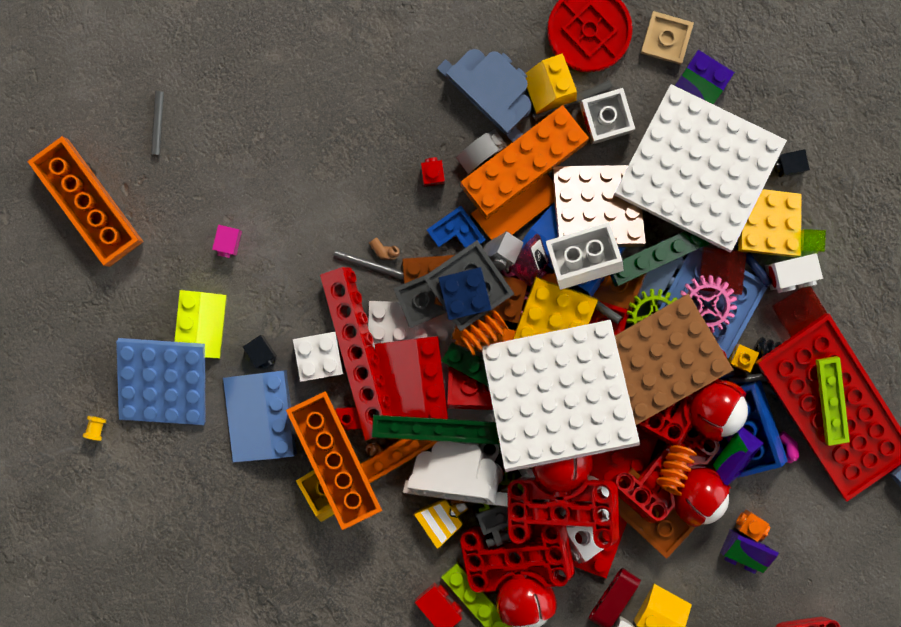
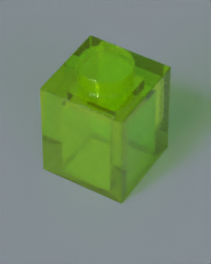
(813, 241)

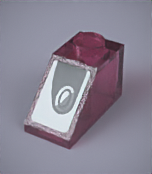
(531, 261)

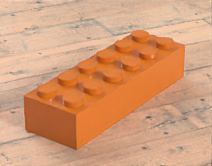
(524, 162)
(85, 201)
(334, 460)

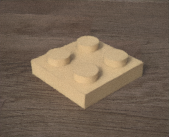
(667, 37)

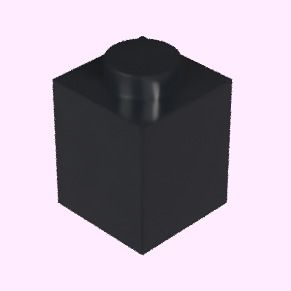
(792, 163)
(260, 352)

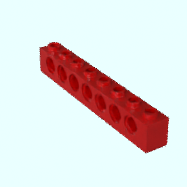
(349, 346)

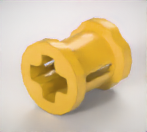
(94, 428)

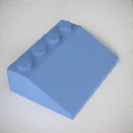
(259, 416)

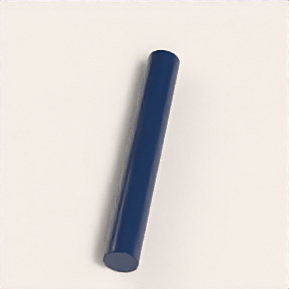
(756, 268)

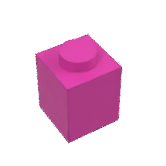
(226, 241)

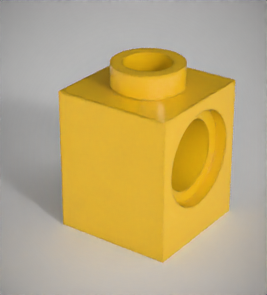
(743, 358)

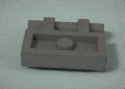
(494, 520)

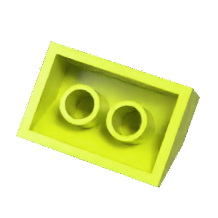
(201, 320)

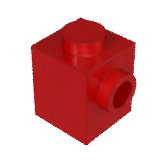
(432, 172)
(348, 417)

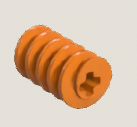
(483, 332)
(674, 469)

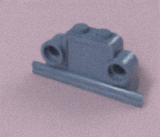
(492, 87)

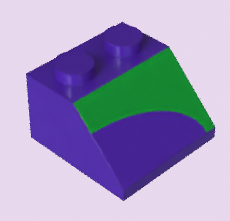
(704, 77)
(736, 455)
(747, 552)

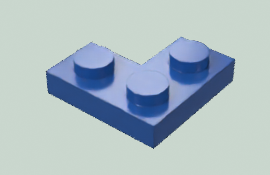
(455, 224)

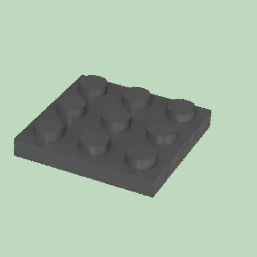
(468, 259)

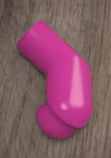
(791, 446)

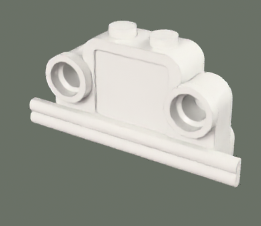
(457, 473)

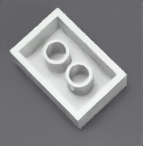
(584, 255)

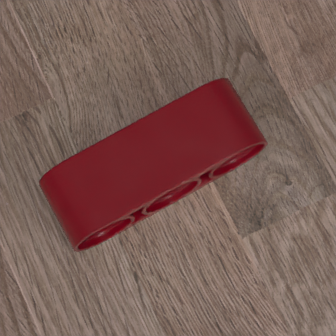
(614, 598)

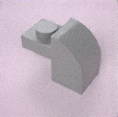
(481, 151)

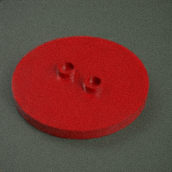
(590, 33)

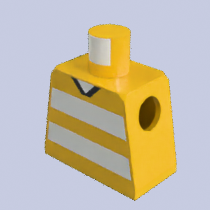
(440, 520)

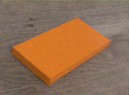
(519, 210)

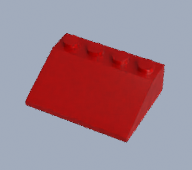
(413, 377)

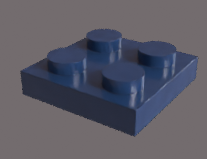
(464, 293)

